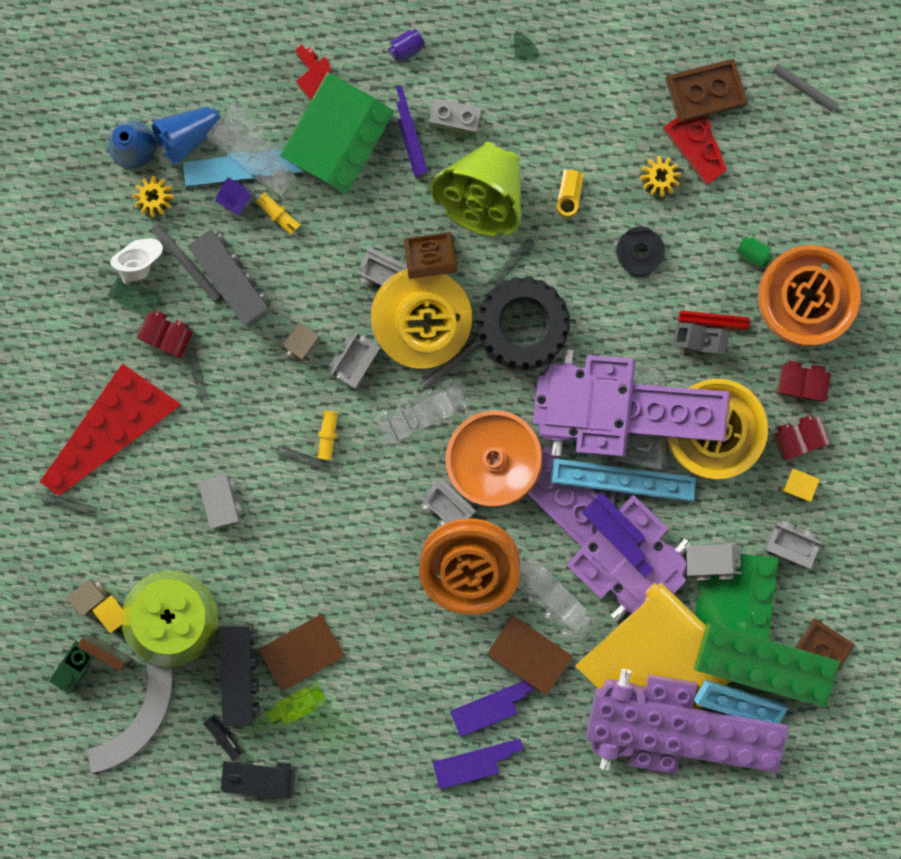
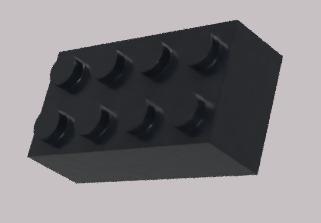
(237, 674)

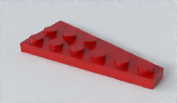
(115, 420)

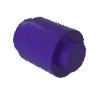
(406, 45)

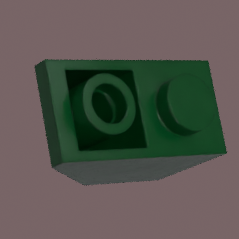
(72, 669)

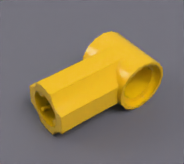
(569, 192)

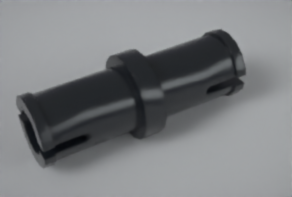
(223, 737)

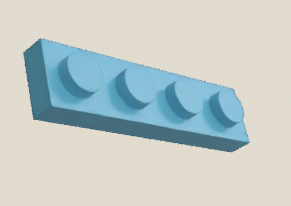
(739, 703)

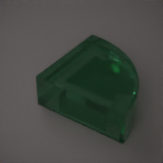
(524, 47)

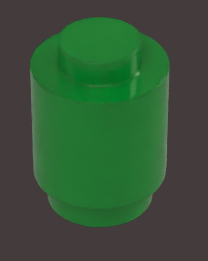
(754, 252)

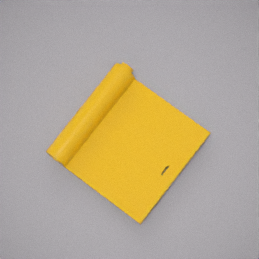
(653, 640)

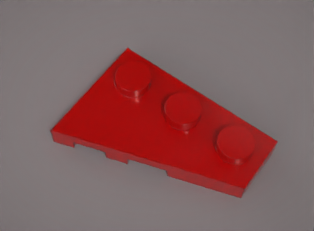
(697, 147)

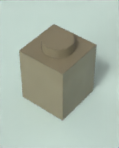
(300, 342)
(87, 596)

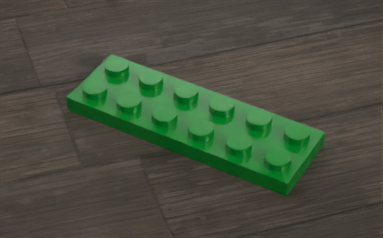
(766, 665)

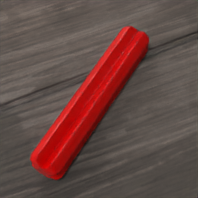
(714, 320)

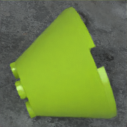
(482, 191)

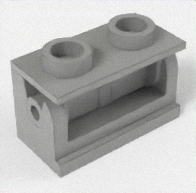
(455, 116)
(378, 267)
(355, 360)
(220, 501)
(446, 503)
(792, 545)
(713, 561)

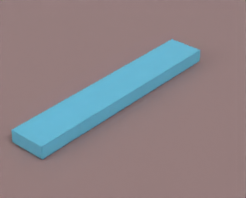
(218, 169)
(623, 480)

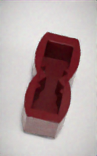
(164, 334)
(803, 382)
(801, 438)

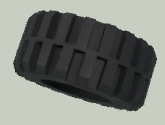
(556, 323)

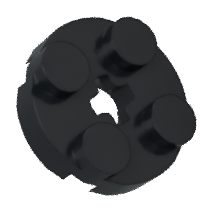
(649, 240)

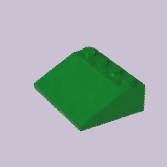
(337, 133)
(741, 602)

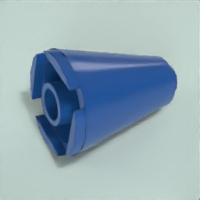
(184, 131)
(131, 145)

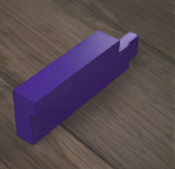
(410, 137)
(618, 531)
(489, 709)
(474, 764)

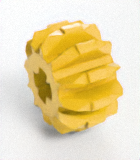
(652, 173)
(152, 188)

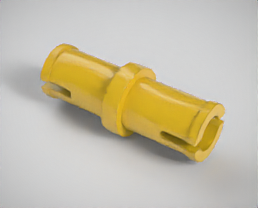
(277, 213)
(327, 434)

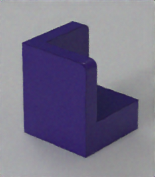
(233, 195)

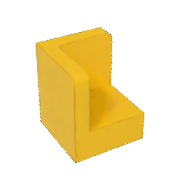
(801, 485)
(109, 613)

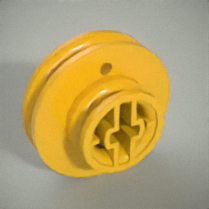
(403, 302)
(746, 434)

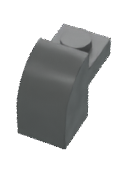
(701, 339)

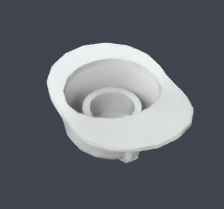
(136, 259)

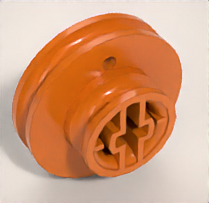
(835, 295)
(474, 563)

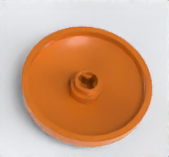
(494, 458)

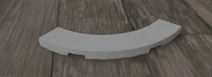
(144, 725)

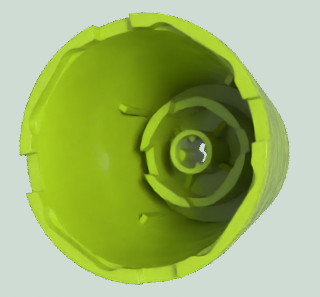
(188, 633)

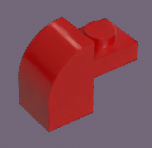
(317, 71)

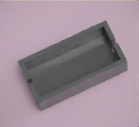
(229, 279)

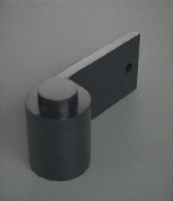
(259, 780)

